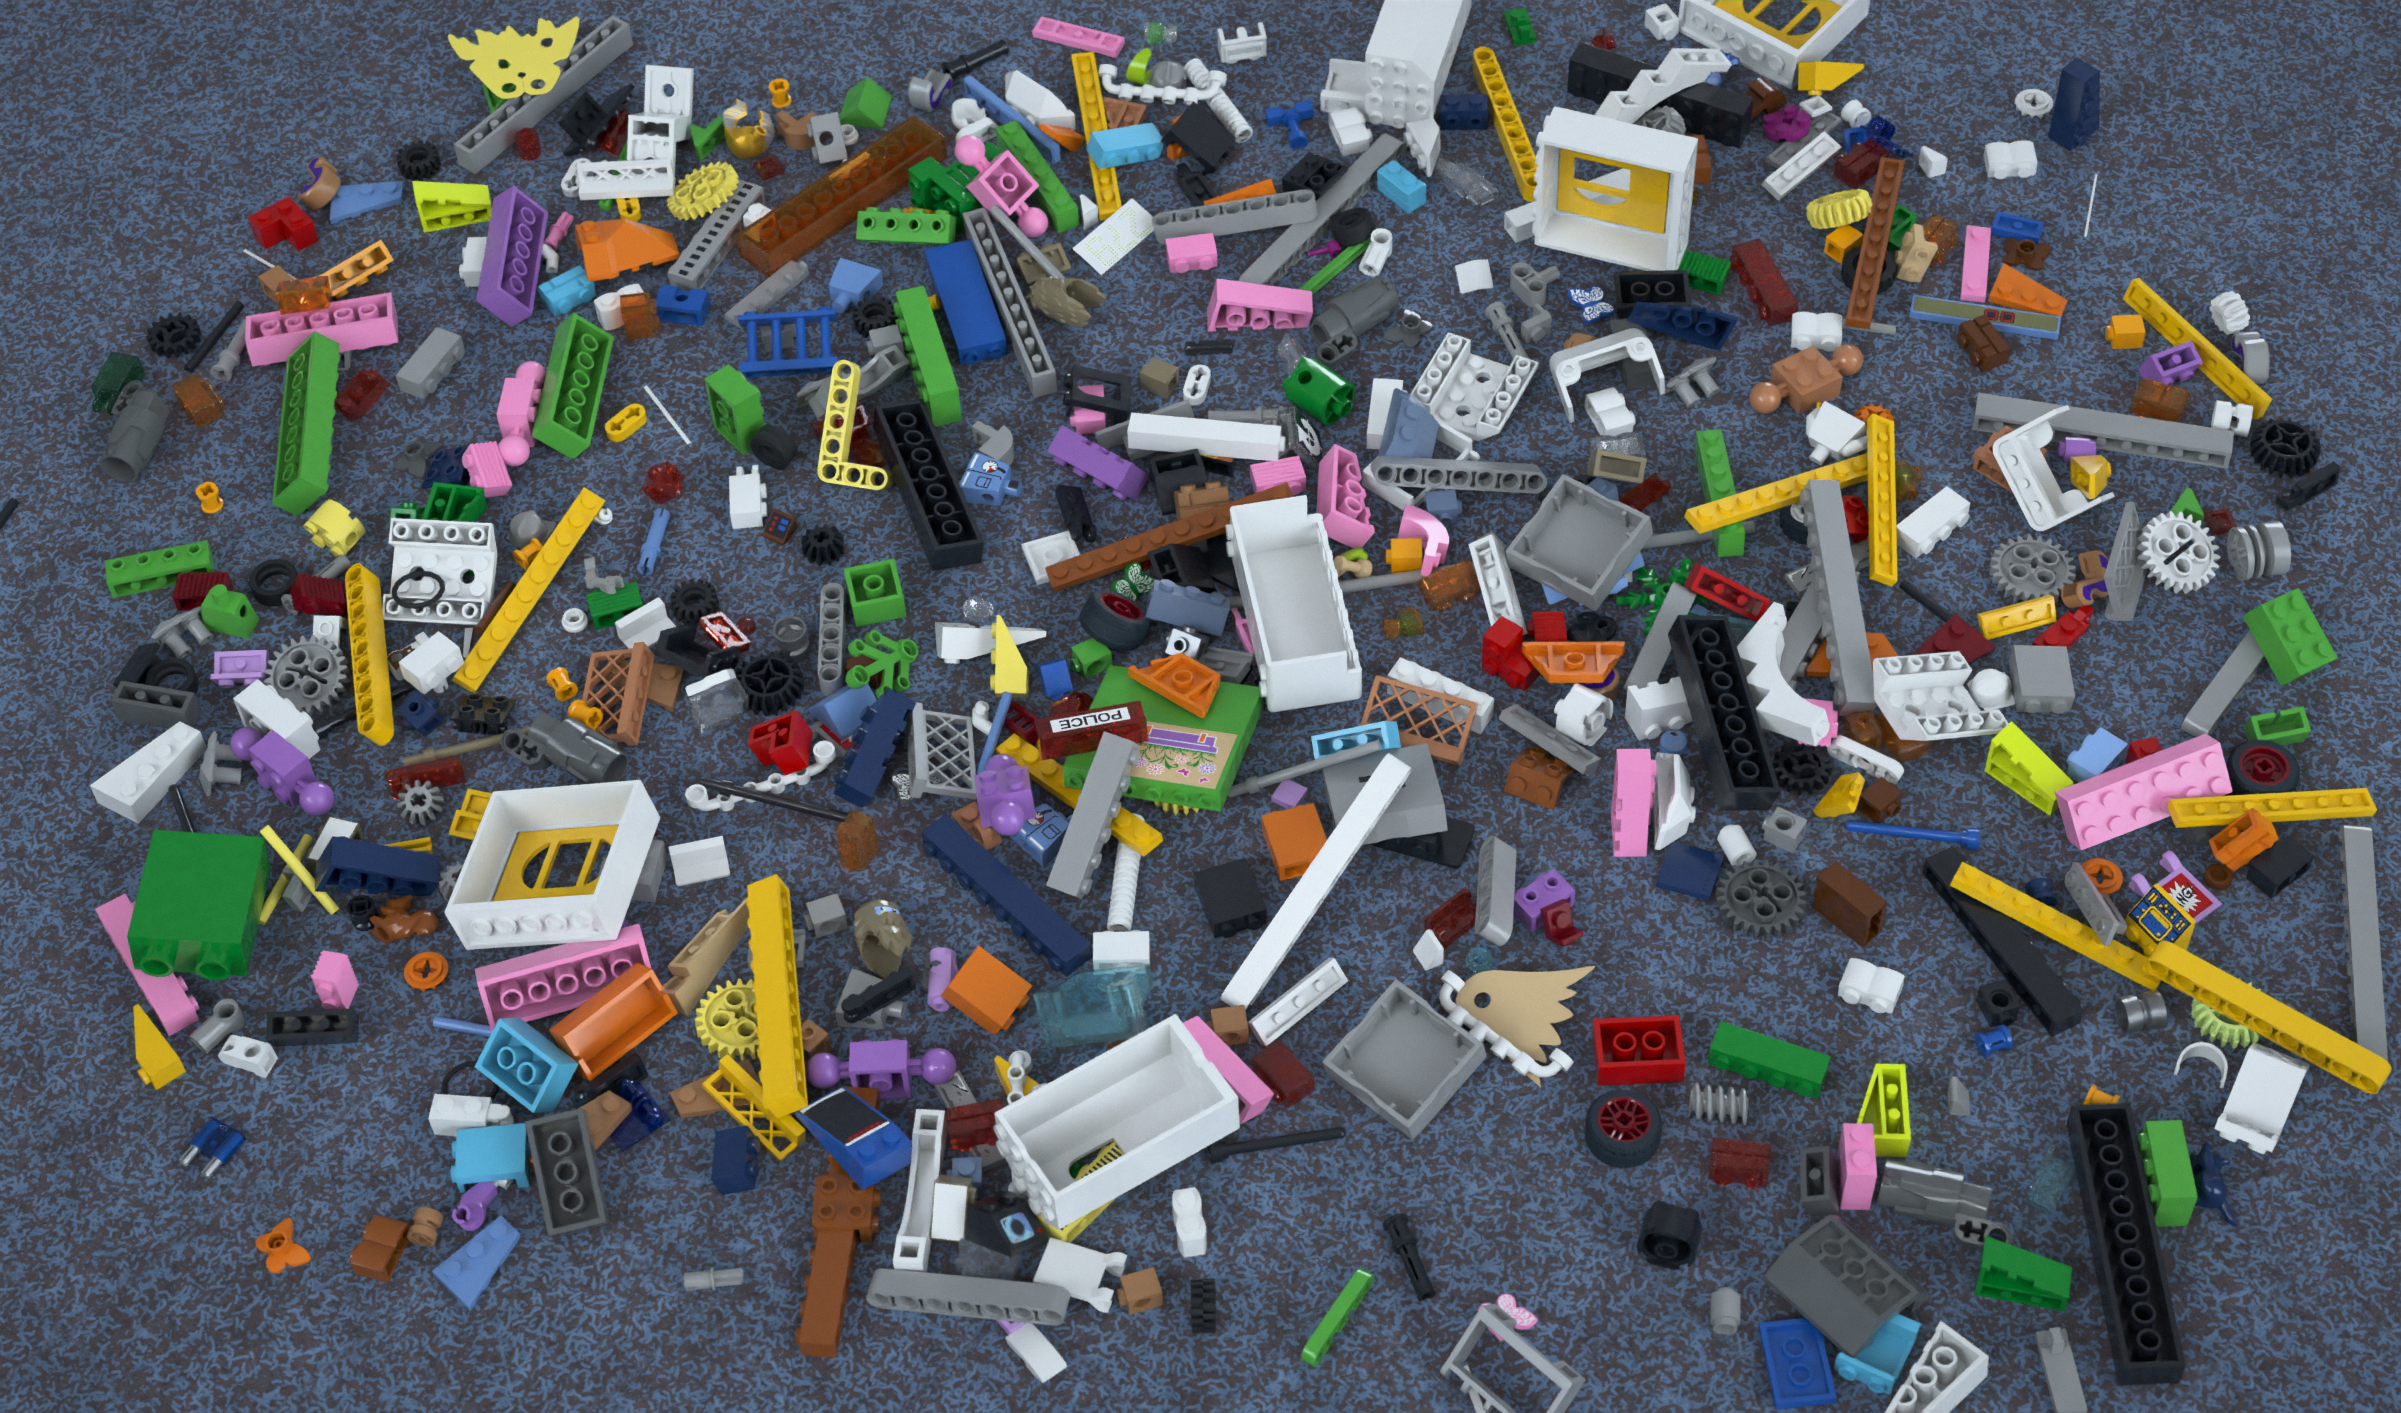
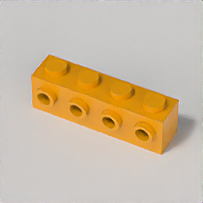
(357, 268)

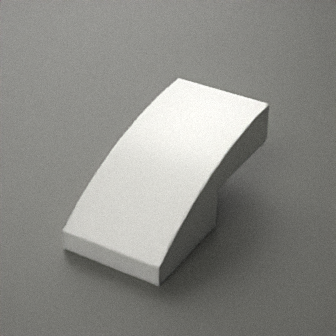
(1036, 1352)

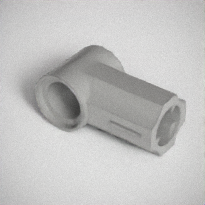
(218, 1025)

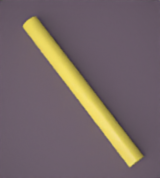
(298, 868)
(282, 882)

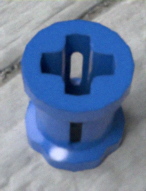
(1993, 1040)

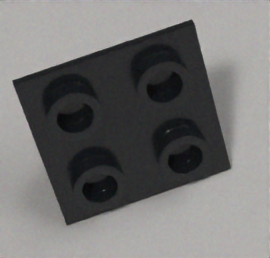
(482, 712)

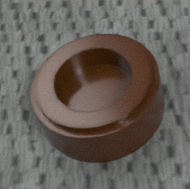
(2218, 877)

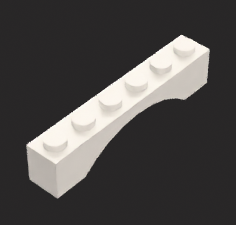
(927, 1158)

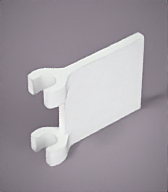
(1080, 1271)

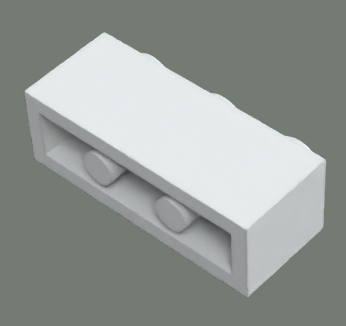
(1379, 407)
(1932, 522)

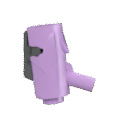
(938, 973)

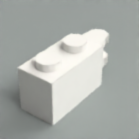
(746, 499)
(465, 1112)

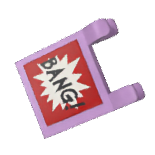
(2181, 887)

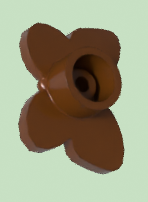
(2026, 253)

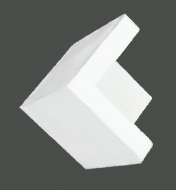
(1474, 275)

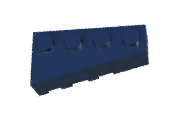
(2076, 105)

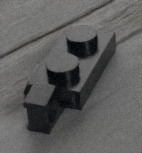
(1194, 185)
(2309, 487)
(629, 1068)

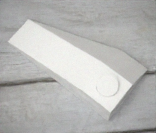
(965, 641)

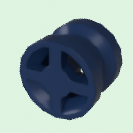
(2041, 890)

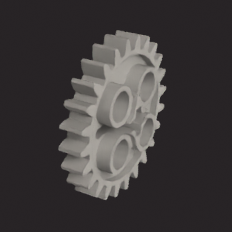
(2031, 569)
(316, 657)

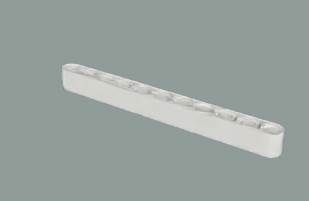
(1316, 882)

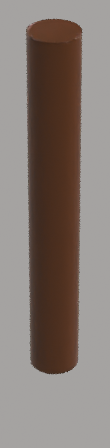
(494, 608)

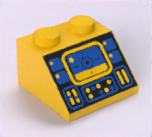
(2158, 919)

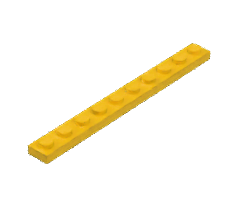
(1094, 120)
(1773, 495)
(528, 591)

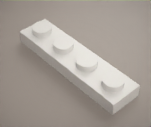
(1801, 166)
(1297, 1001)

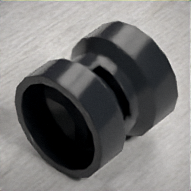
(360, 911)

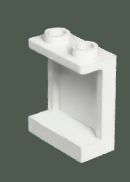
(1344, 86)

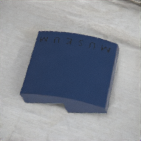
(1690, 870)

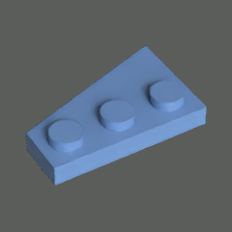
(360, 198)
(475, 1263)

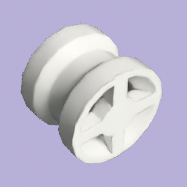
(1855, 114)

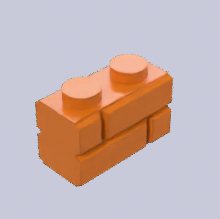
(2243, 839)

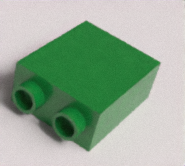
(199, 904)

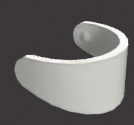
(2207, 1051)

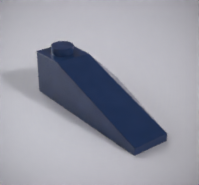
(1691, 323)

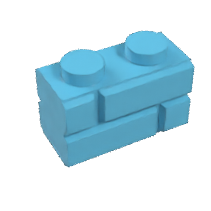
(1401, 186)
(567, 291)

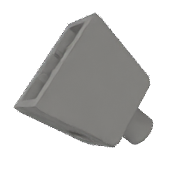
(856, 984)

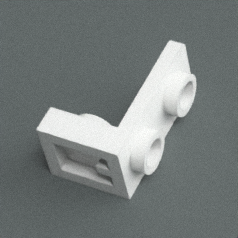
(329, 628)

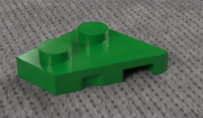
(1902, 223)

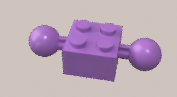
(283, 770)
(1004, 795)
(881, 1066)

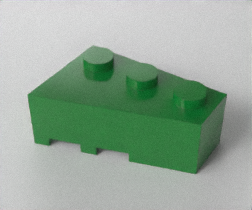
(455, 503)
(2021, 1276)

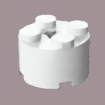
(1583, 715)

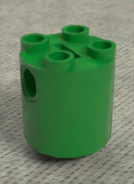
(1319, 391)

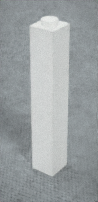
(1519, 221)
(1207, 435)

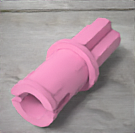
(559, 231)

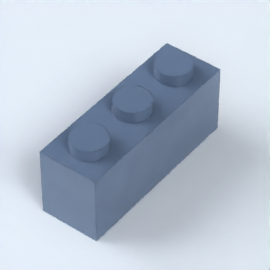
(1187, 606)

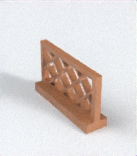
(632, 694)
(1438, 750)

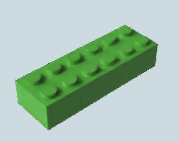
(927, 356)
(573, 386)

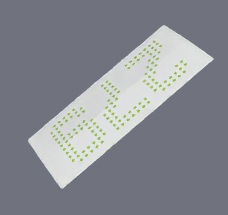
(1115, 236)

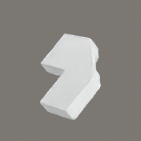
(710, 682)

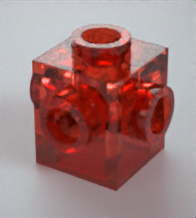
(663, 482)

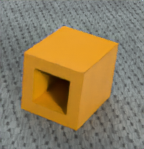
(1842, 241)
(2125, 331)
(1404, 554)

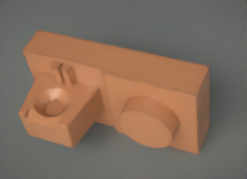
(970, 821)

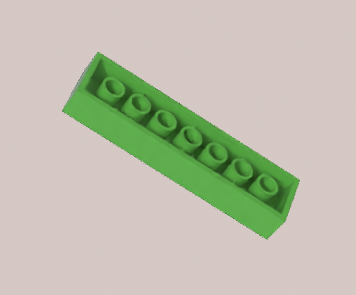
(306, 424)

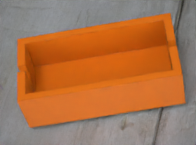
(614, 1021)

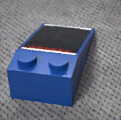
(857, 1136)

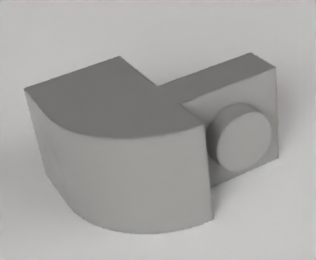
(994, 443)

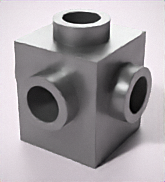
(1187, 641)

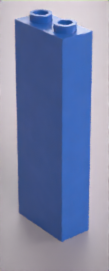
(966, 302)

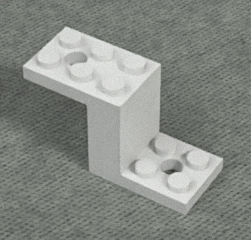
(664, 117)
(2261, 1098)

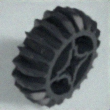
(2283, 452)
(771, 682)

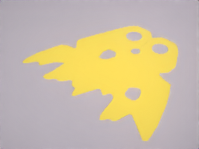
(522, 53)

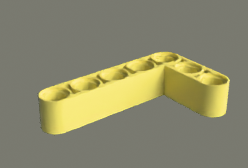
(843, 434)

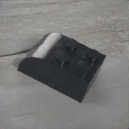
(1650, 287)

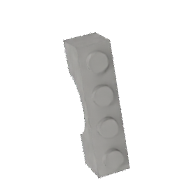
(877, 374)

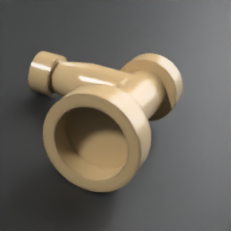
(1360, 568)

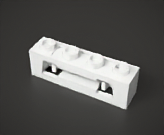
(1496, 581)

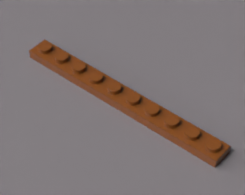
(1874, 243)
(1135, 548)

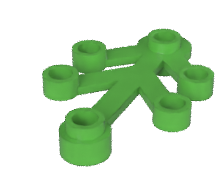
(903, 651)

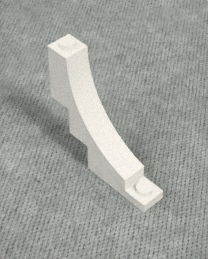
(1676, 72)
(1779, 706)

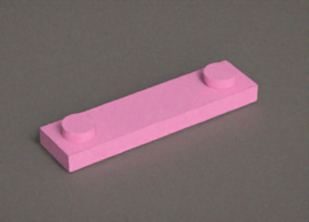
(1078, 37)
(1975, 264)

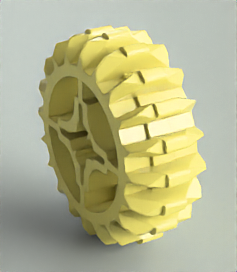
(1839, 209)

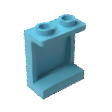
(491, 1155)
(1884, 1359)

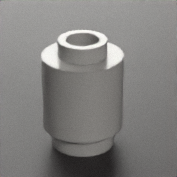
(1725, 1310)

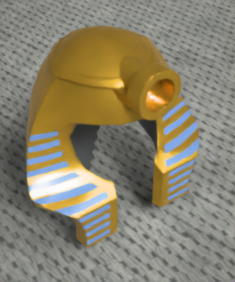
(748, 140)

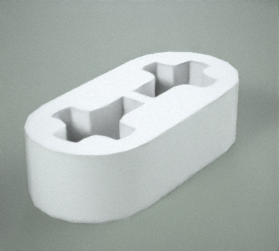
(982, 129)
(572, 177)
(1201, 385)

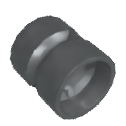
(791, 638)
(2145, 1011)

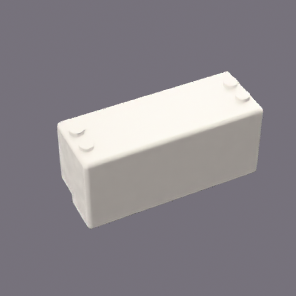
(1293, 605)

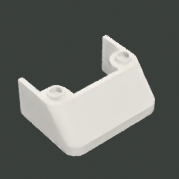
(1569, 363)
(2032, 479)

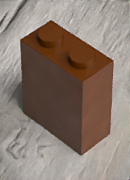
(1849, 904)

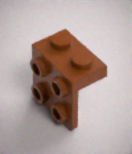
(1537, 777)
(845, 1206)

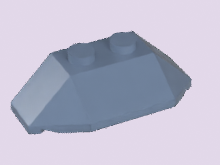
(1408, 430)

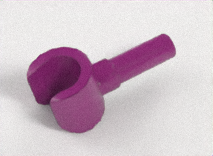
(1331, 247)

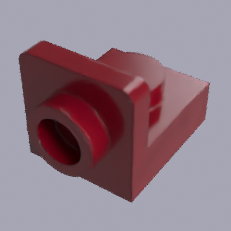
(1559, 923)

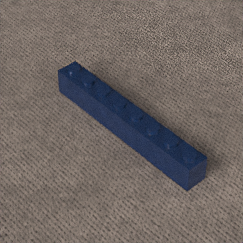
(1006, 895)

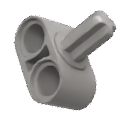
(1531, 285)

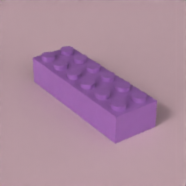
(512, 256)

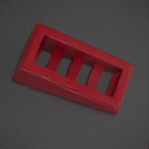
(1010, 724)

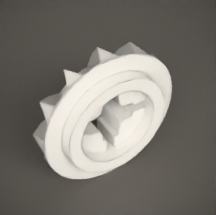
(2043, 103)

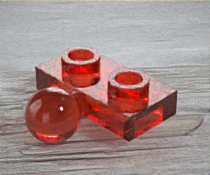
(865, 450)
(727, 634)

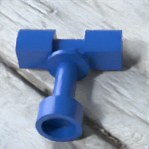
(1291, 118)

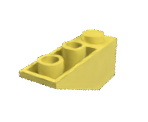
(1010, 669)

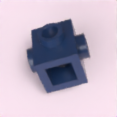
(420, 713)

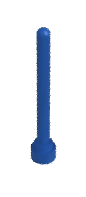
(1967, 838)

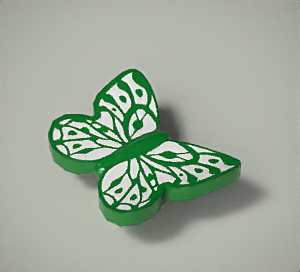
(1133, 582)

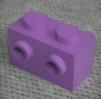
(2172, 364)
(1542, 892)

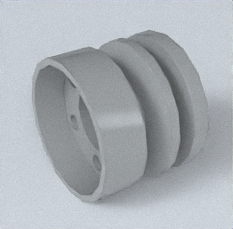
(2259, 550)

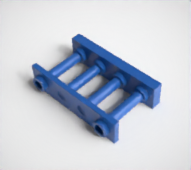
(778, 365)

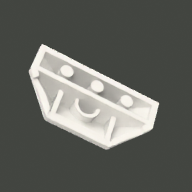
(1036, 102)
(1671, 800)

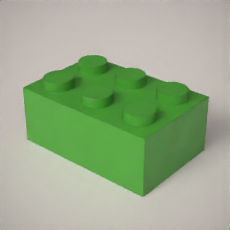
(734, 407)
(2290, 637)
(2168, 1172)

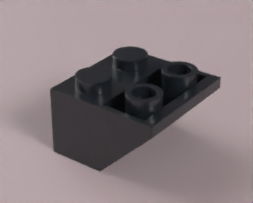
(1314, 174)
(1173, 471)
(1182, 566)

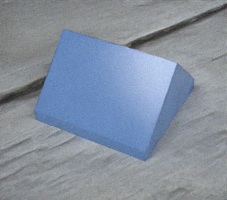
(843, 709)

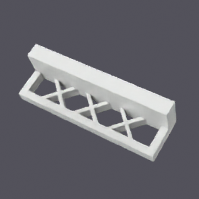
(627, 183)

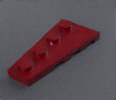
(1957, 636)

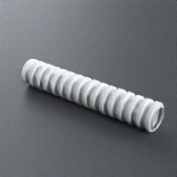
(1220, 103)
(1124, 887)

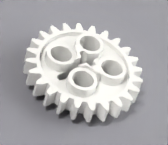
(2194, 570)

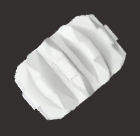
(2229, 312)

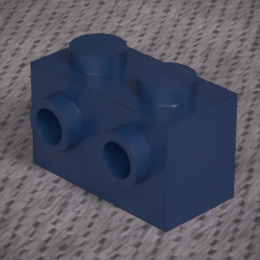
(1467, 112)
(735, 1160)

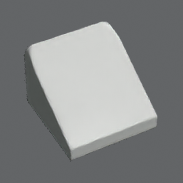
(1815, 106)
(1932, 162)
(1089, 212)
(1429, 950)

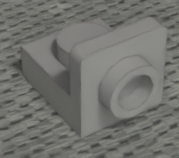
(296, 892)

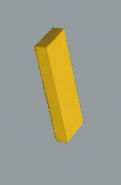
(2017, 617)

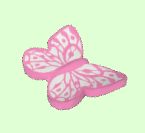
(1524, 1318)

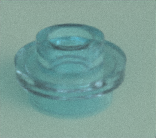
(1479, 954)

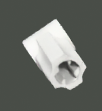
(1377, 252)

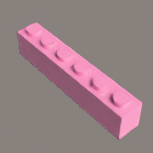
(164, 994)

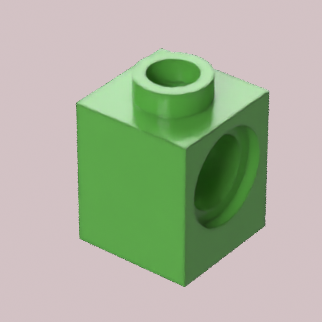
(1090, 658)

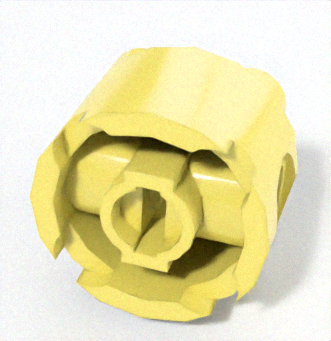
(334, 528)

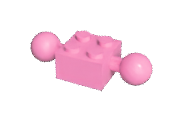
(1002, 184)
(518, 412)

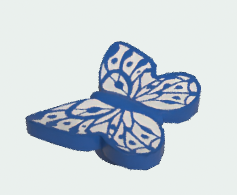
(1591, 303)

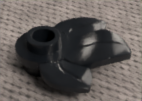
(1589, 628)

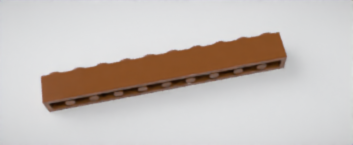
(830, 1274)

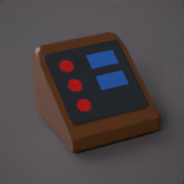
(780, 527)

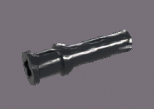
(966, 63)
(1405, 1245)

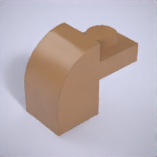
(796, 131)

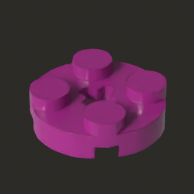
(1787, 123)

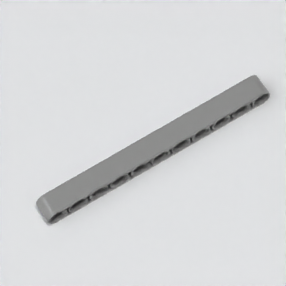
(1339, 198)
(2363, 939)

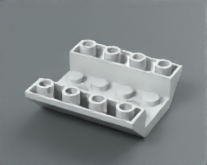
(1452, 386)
(448, 551)
(1927, 698)

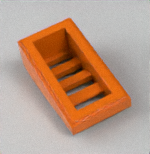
(1063, 135)

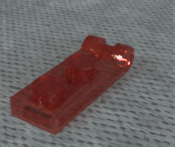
(439, 772)

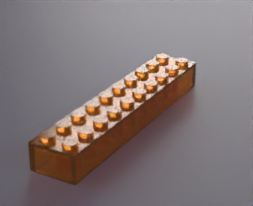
(837, 197)

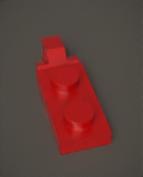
(2066, 629)

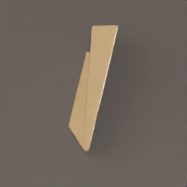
(704, 957)

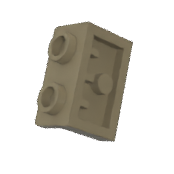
(1033, 271)

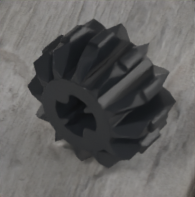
(822, 544)

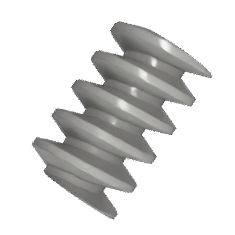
(1718, 1103)

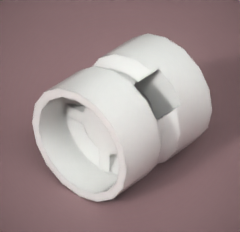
(2223, 413)

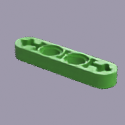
(1337, 1316)

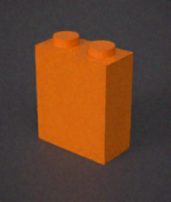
(1293, 839)
(987, 991)

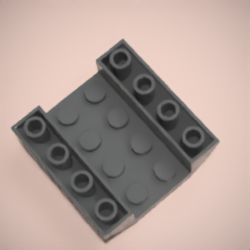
(1843, 1283)

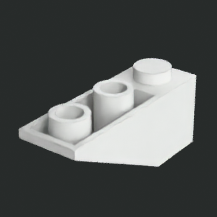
(1424, 143)

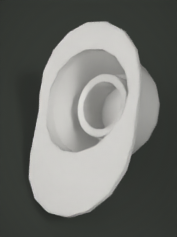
(1991, 689)

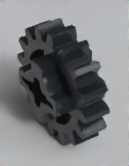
(173, 335)
(1801, 767)

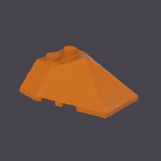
(620, 246)

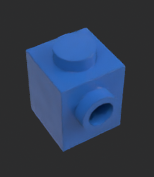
(1054, 678)

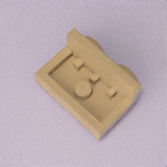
(1914, 255)

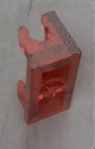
(361, 393)
(1452, 918)

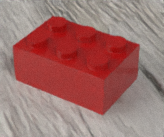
(1638, 1050)

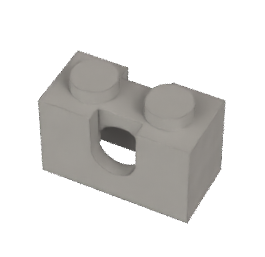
(828, 124)

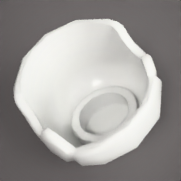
(966, 111)

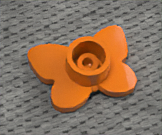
(281, 1248)

